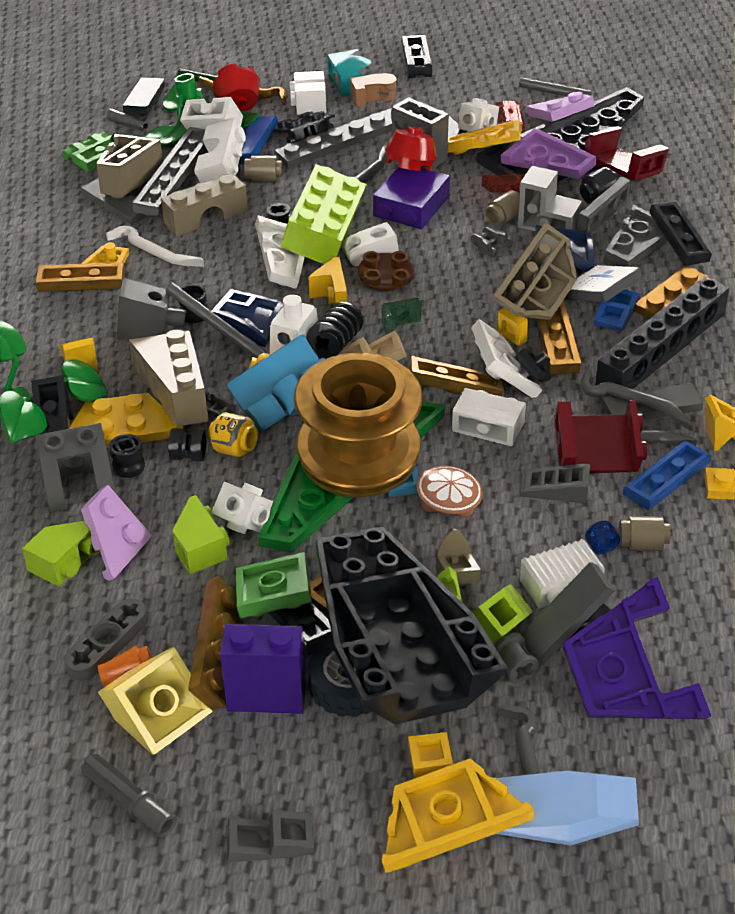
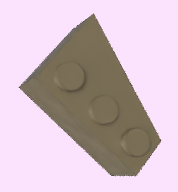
(128, 164)

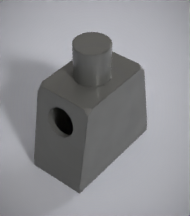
(145, 311)

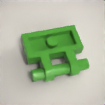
(89, 151)

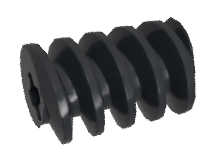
(335, 329)

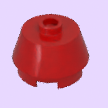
(239, 84)
(411, 149)

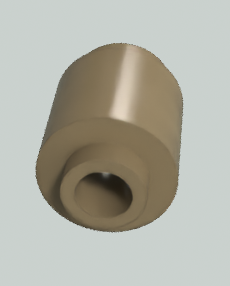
(263, 168)
(503, 208)
(644, 533)

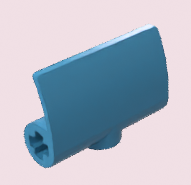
(269, 386)

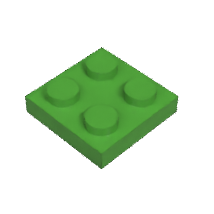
(272, 585)

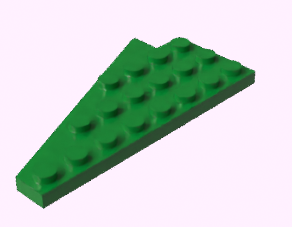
(304, 506)

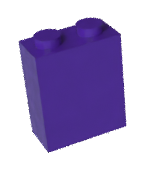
(411, 196)
(263, 668)

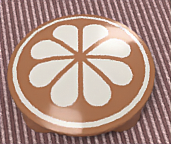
(449, 491)

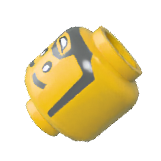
(233, 434)

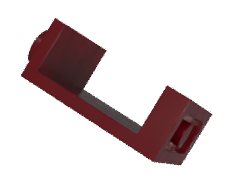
(632, 166)
(601, 441)

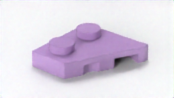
(561, 107)
(113, 530)

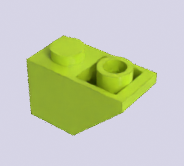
(198, 538)
(59, 551)
(502, 612)

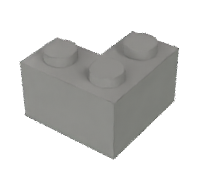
(541, 205)

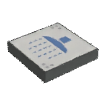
(603, 283)

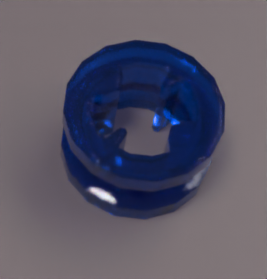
(602, 537)

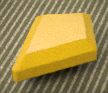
(108, 254)

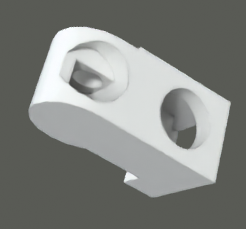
(377, 238)

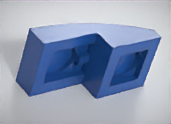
(617, 310)

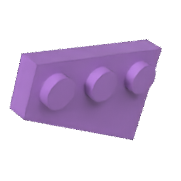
(549, 153)

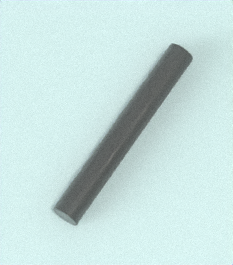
(550, 87)

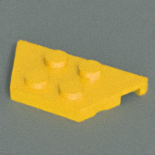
(127, 415)
(447, 813)

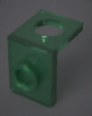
(400, 313)

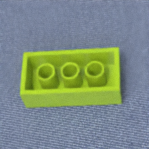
(323, 215)

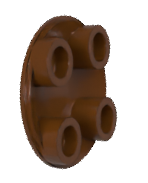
(385, 270)

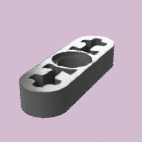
(108, 625)

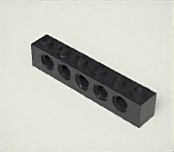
(663, 334)

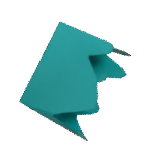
(346, 66)

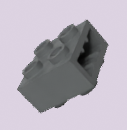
(432, 121)

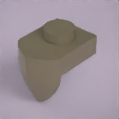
(455, 552)

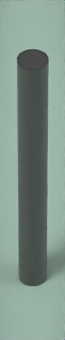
(214, 320)

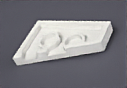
(281, 264)
(501, 359)

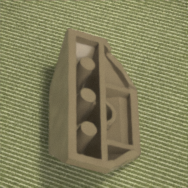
(539, 277)

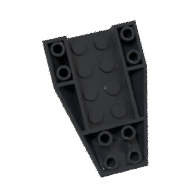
(400, 630)

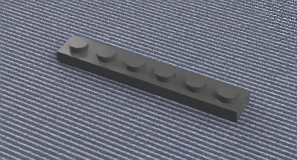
(335, 139)
(171, 173)

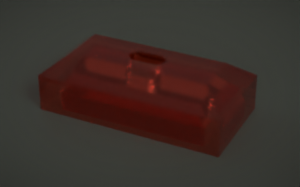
(510, 111)
(502, 183)

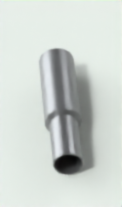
(125, 119)

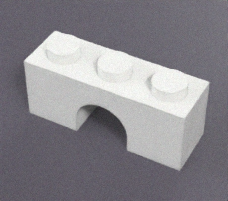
(224, 147)

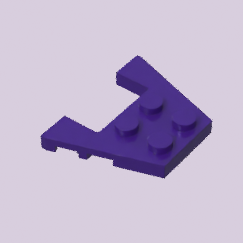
(614, 668)

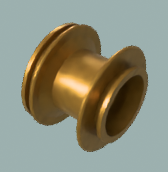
(358, 424)

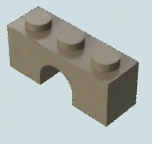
(184, 208)

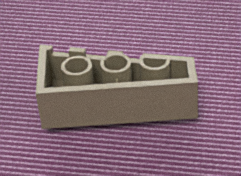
(173, 374)

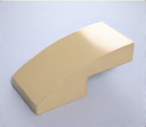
(387, 346)

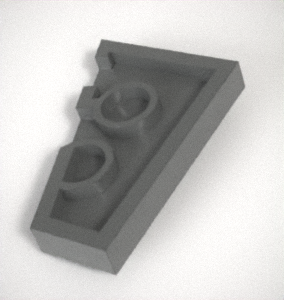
(635, 240)

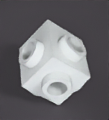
(477, 115)
(242, 507)

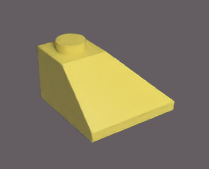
(155, 701)

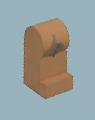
(372, 88)

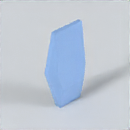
(573, 805)

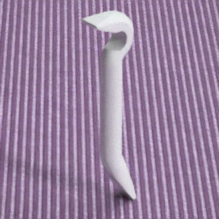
(152, 248)

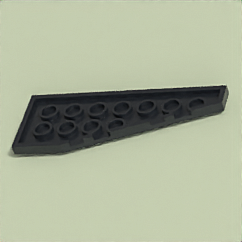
(574, 129)

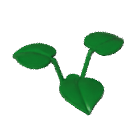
(175, 100)
(17, 411)

